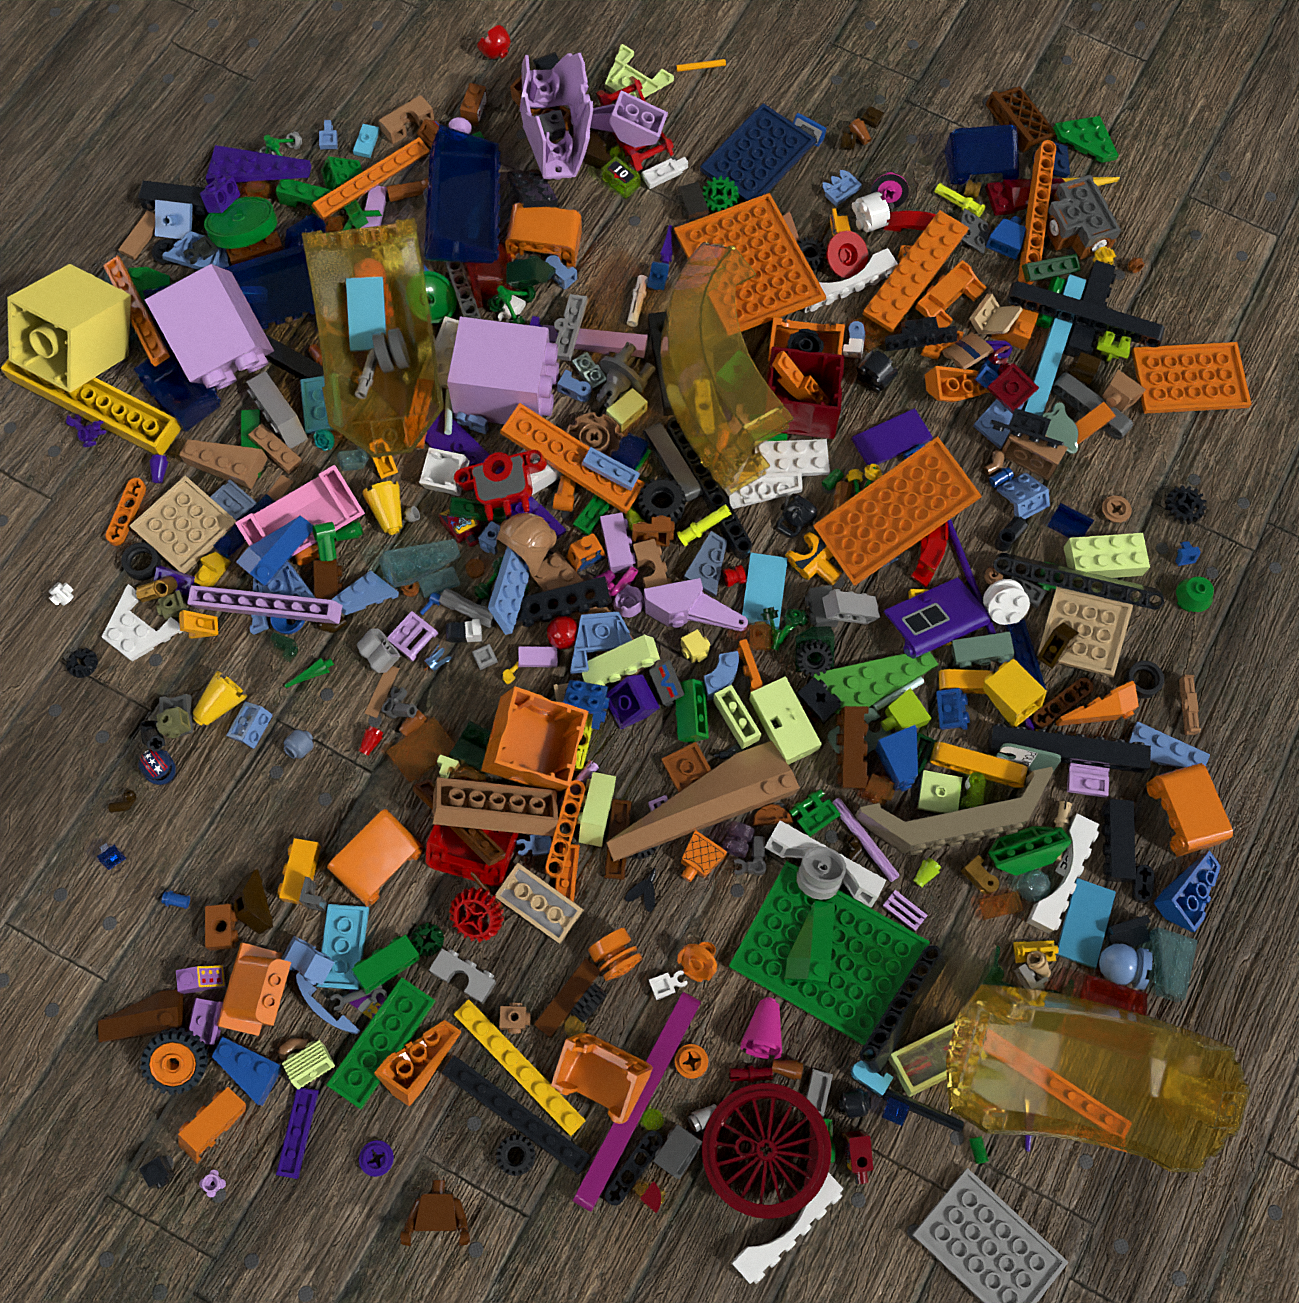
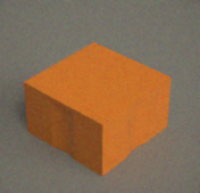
(534, 740)

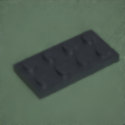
(532, 188)

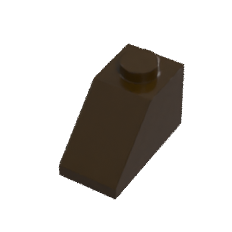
(1057, 645)

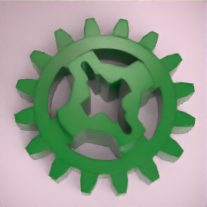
(720, 192)

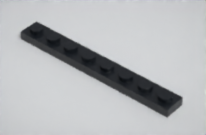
(516, 1115)

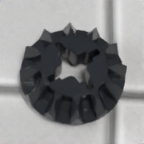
(160, 247)
(80, 671)

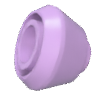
(460, 124)

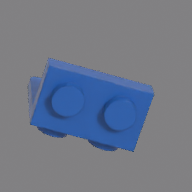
(590, 698)

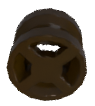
(848, 140)

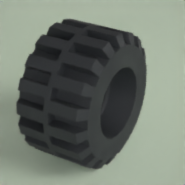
(661, 489)

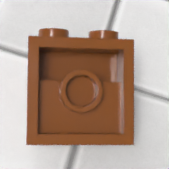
(660, 529)

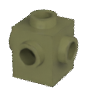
(173, 722)

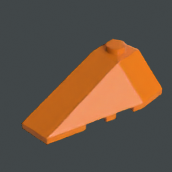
(1020, 330)
(953, 384)

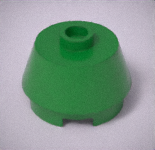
(1195, 594)

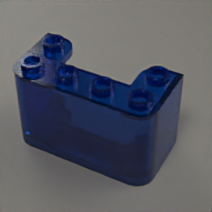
(175, 393)

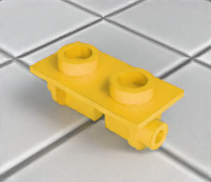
(1023, 949)

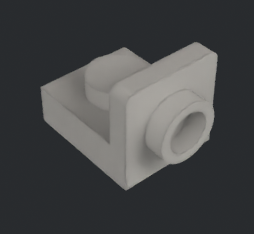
(1027, 977)

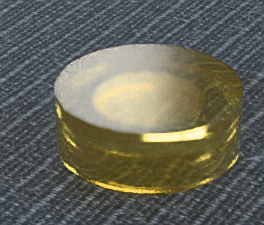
(574, 1026)

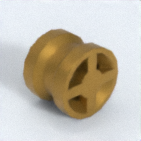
(972, 189)

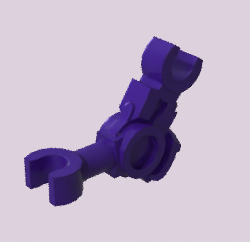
(86, 433)

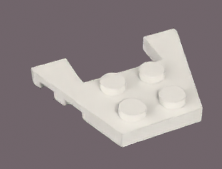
(130, 633)

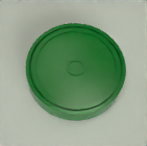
(242, 223)

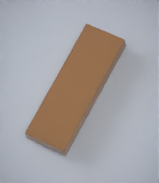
(139, 236)

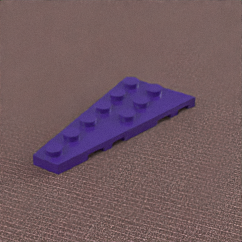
(255, 166)

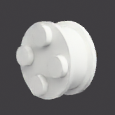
(1006, 601)

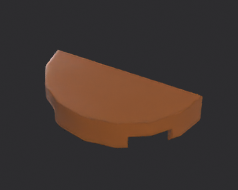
(771, 815)

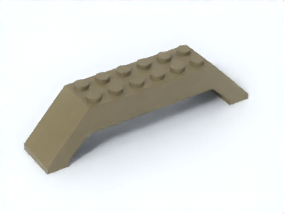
(958, 825)

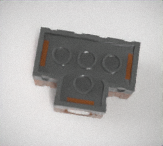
(1080, 218)

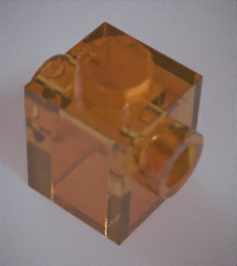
(258, 189)
(762, 642)
(879, 789)

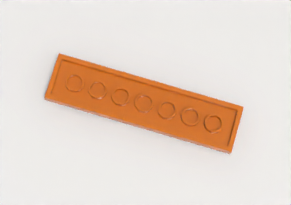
(915, 271)
(565, 455)

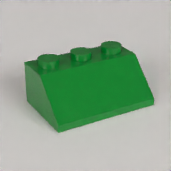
(148, 278)

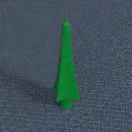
(318, 668)

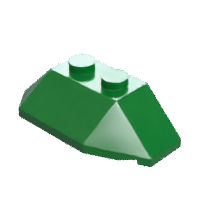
(1029, 849)

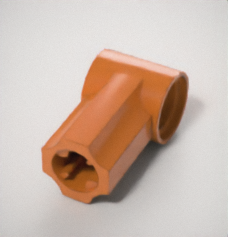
(564, 497)

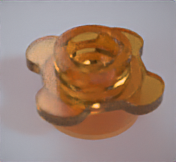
(334, 227)

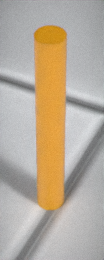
(700, 65)

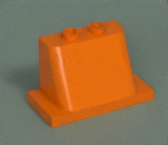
(254, 990)

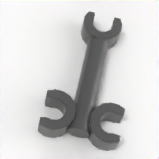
(356, 995)

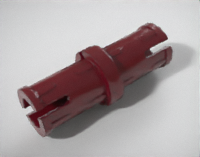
(750, 1074)

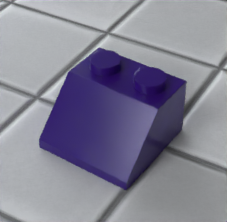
(631, 701)

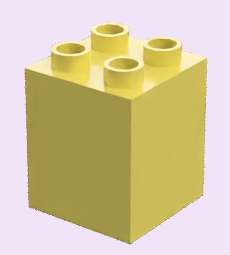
(68, 327)

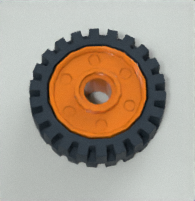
(171, 1076)

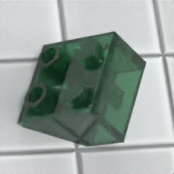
(528, 272)
(472, 746)

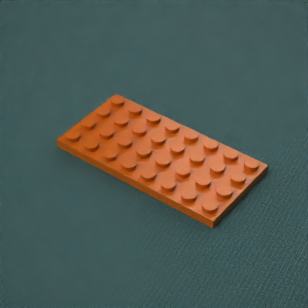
(897, 511)

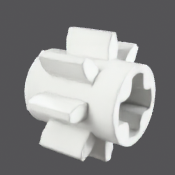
(61, 594)

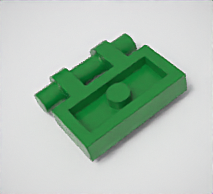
(818, 817)

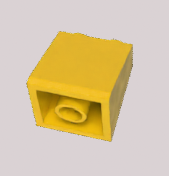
(1014, 692)

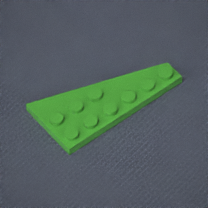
(874, 680)

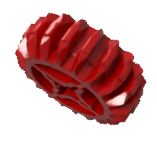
(476, 903)

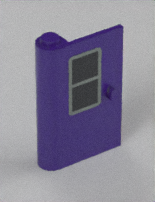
(937, 617)

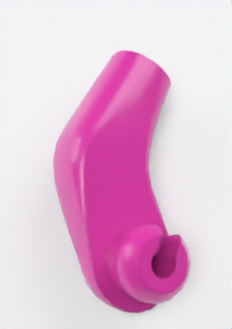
(626, 579)

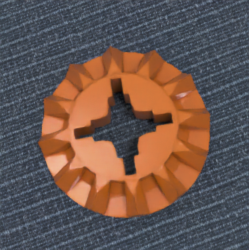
(696, 1052)

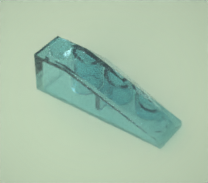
(413, 563)

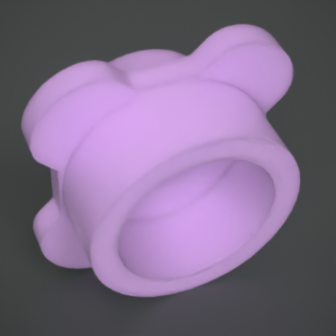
(206, 1183)

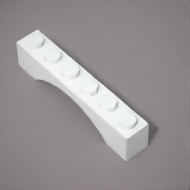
(879, 268)
(862, 883)
(1046, 912)
(755, 1259)

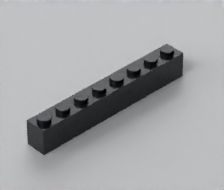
(1075, 748)

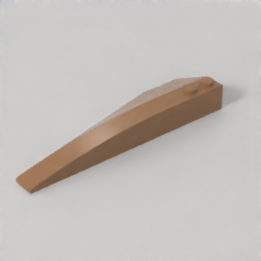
(731, 789)

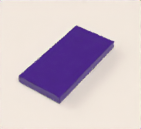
(892, 438)

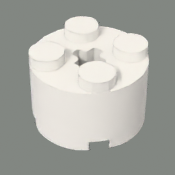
(871, 212)

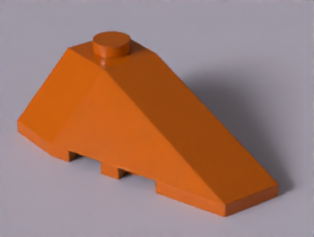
(1117, 704)
(413, 1066)

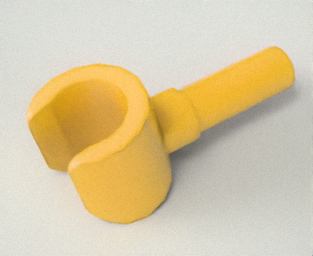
(508, 675)

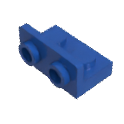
(952, 709)

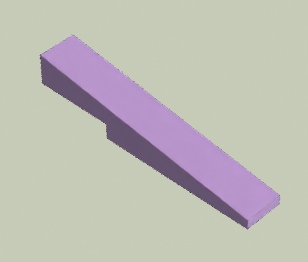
(604, 341)

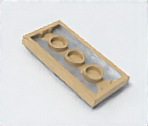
(539, 903)

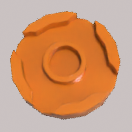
(698, 961)

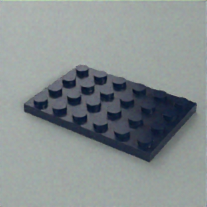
(759, 153)

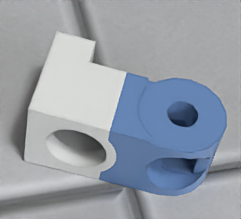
(856, 341)

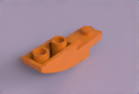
(801, 387)

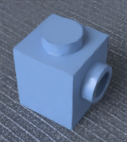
(488, 538)

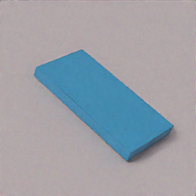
(1085, 923)

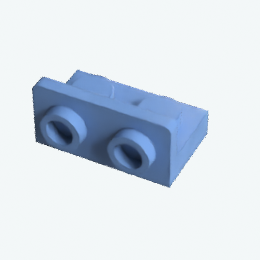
(249, 724)

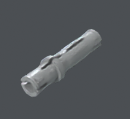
(365, 380)

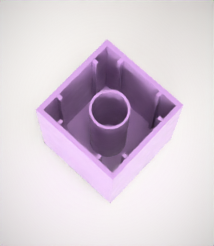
(210, 327)
(501, 366)

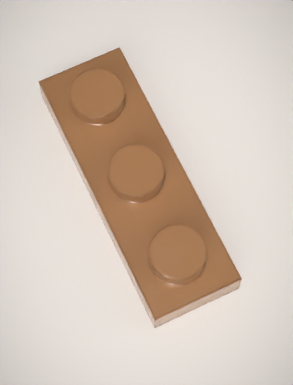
(275, 448)

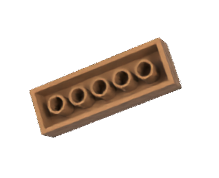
(495, 807)

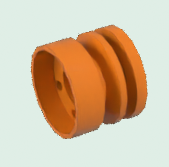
(616, 956)

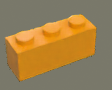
(301, 864)

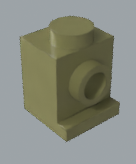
(177, 604)

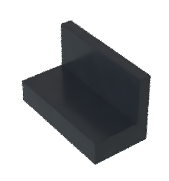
(1130, 932)

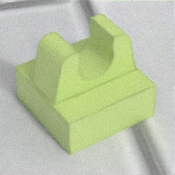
(447, 766)

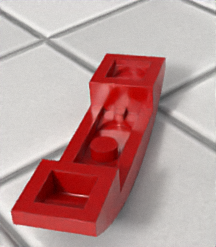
(908, 219)

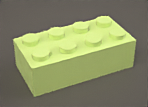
(1108, 555)

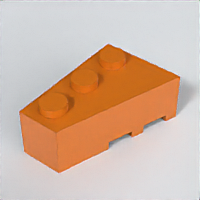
(210, 1123)

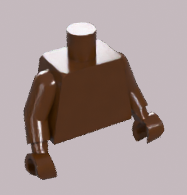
(436, 1213)

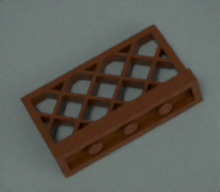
(1005, 116)

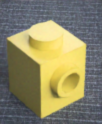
(695, 646)

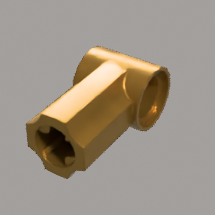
(156, 589)

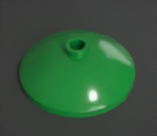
(441, 296)

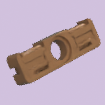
(1189, 705)

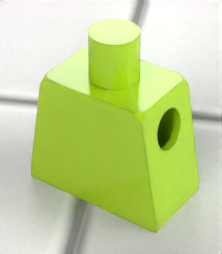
(905, 713)

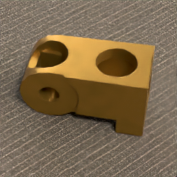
(980, 877)

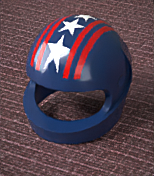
(155, 765)

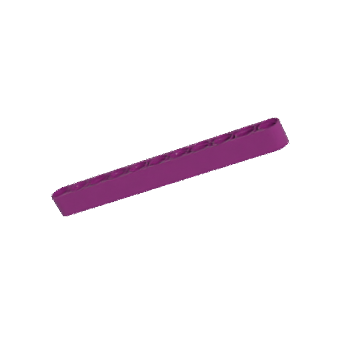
(620, 1133)

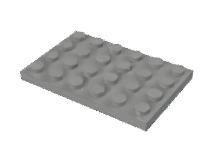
(988, 1244)

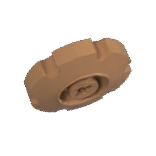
(597, 432)

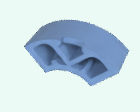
(722, 675)
(308, 961)

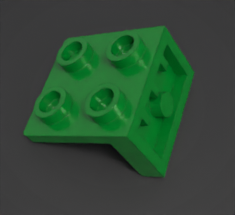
(339, 170)

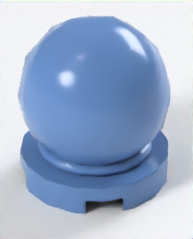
(1125, 965)

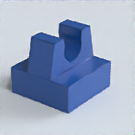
(1187, 554)

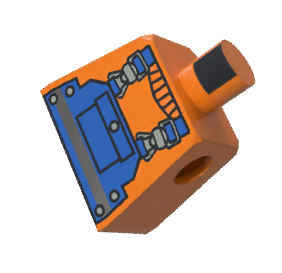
(587, 553)

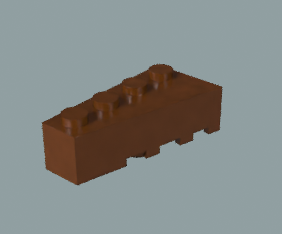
(852, 747)

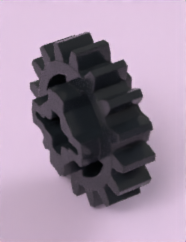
(1185, 504)

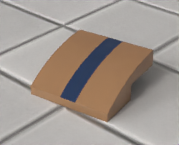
(968, 351)

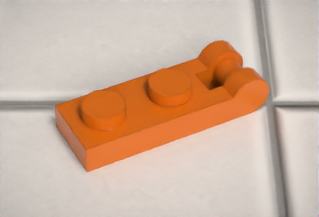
(749, 667)

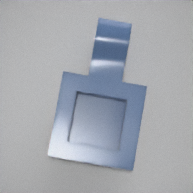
(328, 137)

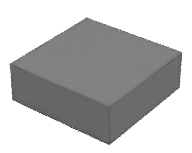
(484, 656)

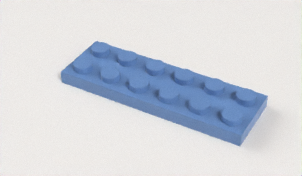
(509, 590)

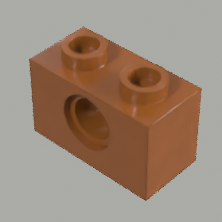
(213, 918)

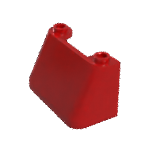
(453, 856)

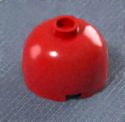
(496, 43)

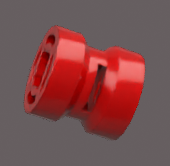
(733, 576)

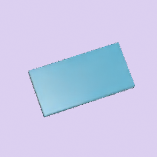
(365, 311)
(764, 587)
(344, 943)

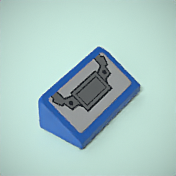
(810, 127)

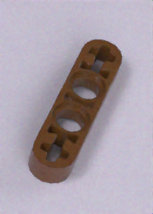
(1060, 701)

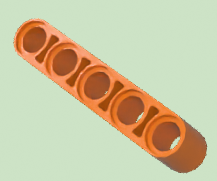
(570, 820)

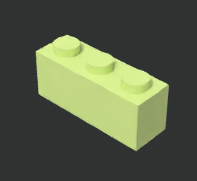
(736, 717)

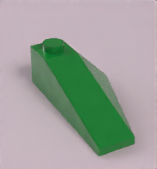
(811, 953)

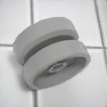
(821, 872)

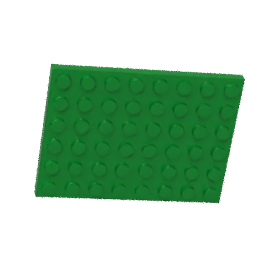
(867, 957)

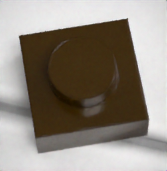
(872, 117)

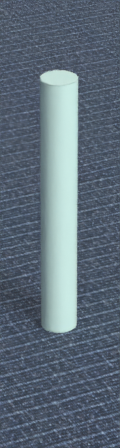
(448, 414)
(895, 695)

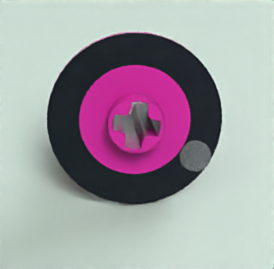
(893, 189)

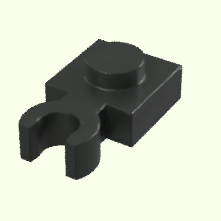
(201, 248)

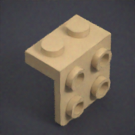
(993, 319)

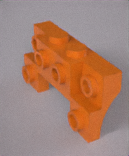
(948, 290)

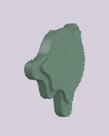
(1062, 428)

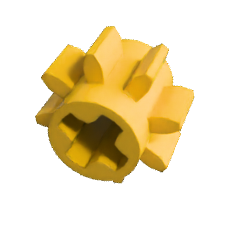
(1104, 255)

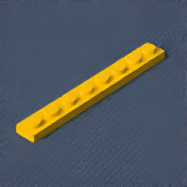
(519, 1067)

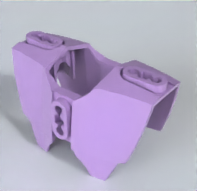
(557, 87)

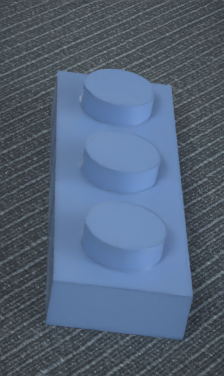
(610, 469)

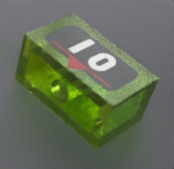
(620, 177)

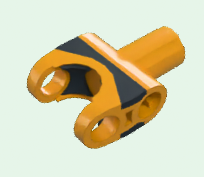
(815, 562)

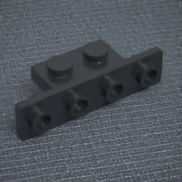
(920, 333)
(1030, 425)

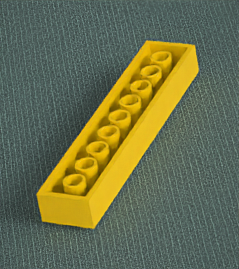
(102, 402)

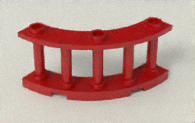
(636, 158)
(931, 554)

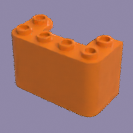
(544, 231)
(1192, 809)

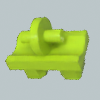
(1112, 348)

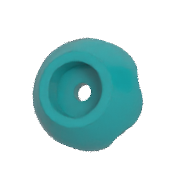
(324, 439)

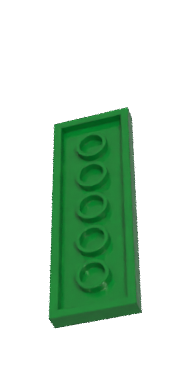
(384, 1035)

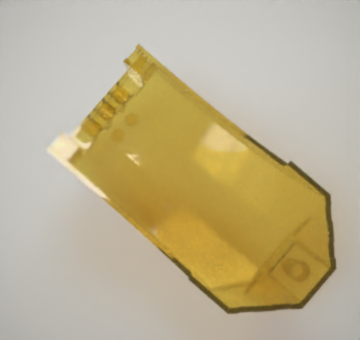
(709, 373)
(398, 403)
(1158, 1084)

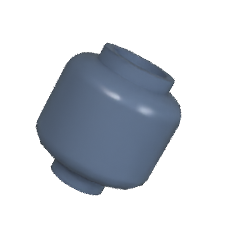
(298, 744)

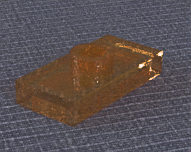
(1000, 905)

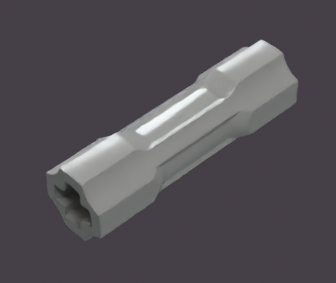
(457, 602)

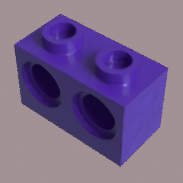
(220, 194)

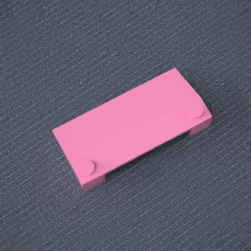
(318, 502)

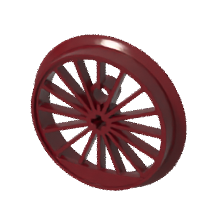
(818, 1158)

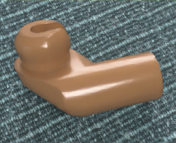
(998, 458)
(290, 1045)

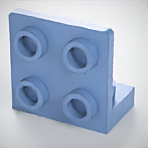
(1026, 494)

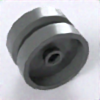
(391, 350)

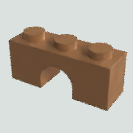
(414, 111)
(648, 555)

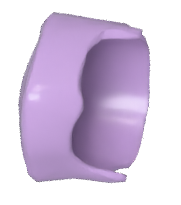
(628, 601)

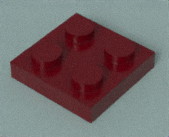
(1012, 388)

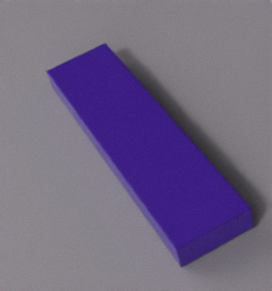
(297, 1133)

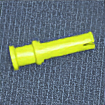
(963, 202)
(696, 529)

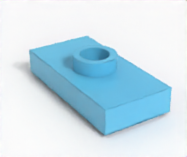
(366, 141)

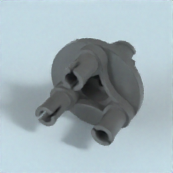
(620, 376)

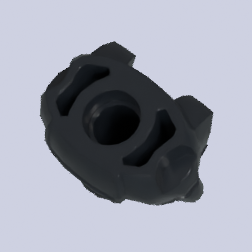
(796, 512)

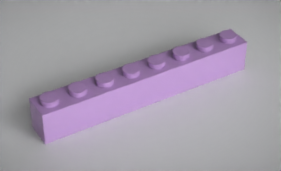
(265, 604)

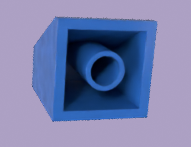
(899, 757)

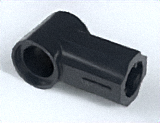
(1010, 533)
(151, 736)

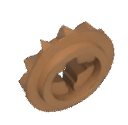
(1115, 502)

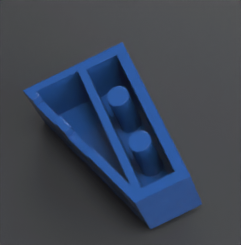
(248, 1069)

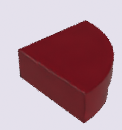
(652, 1197)

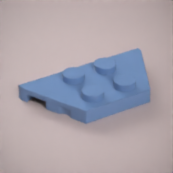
(177, 256)

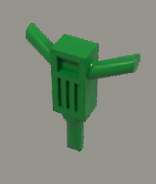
(357, 216)

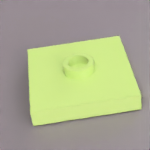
(939, 792)

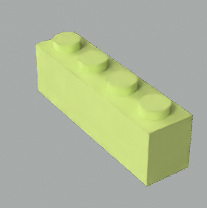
(622, 661)

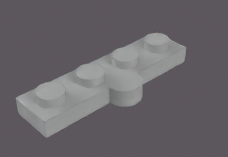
(569, 326)

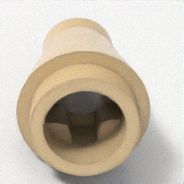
(1038, 963)

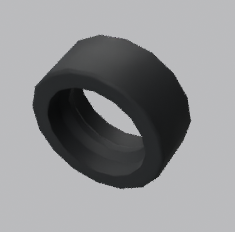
(134, 550)
(1154, 670)

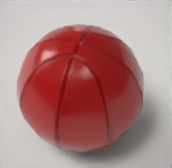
(562, 632)

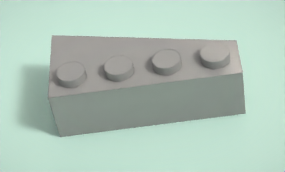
(276, 410)

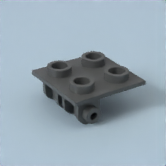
(977, 233)

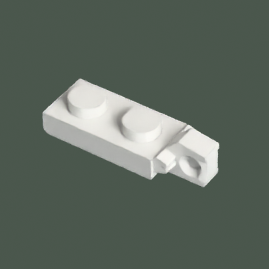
(664, 172)

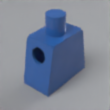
(1007, 237)

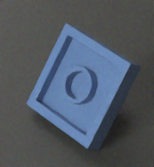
(172, 219)

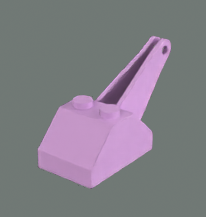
(631, 120)
(685, 601)

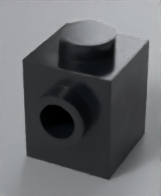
(157, 1172)

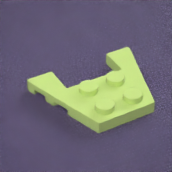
(620, 73)

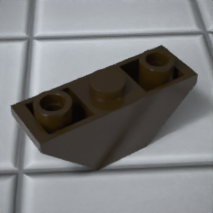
(596, 151)
(251, 903)

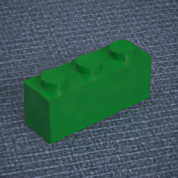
(692, 712)
(385, 963)

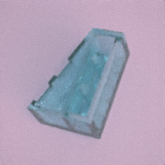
(1173, 963)

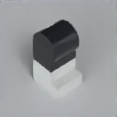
(464, 631)

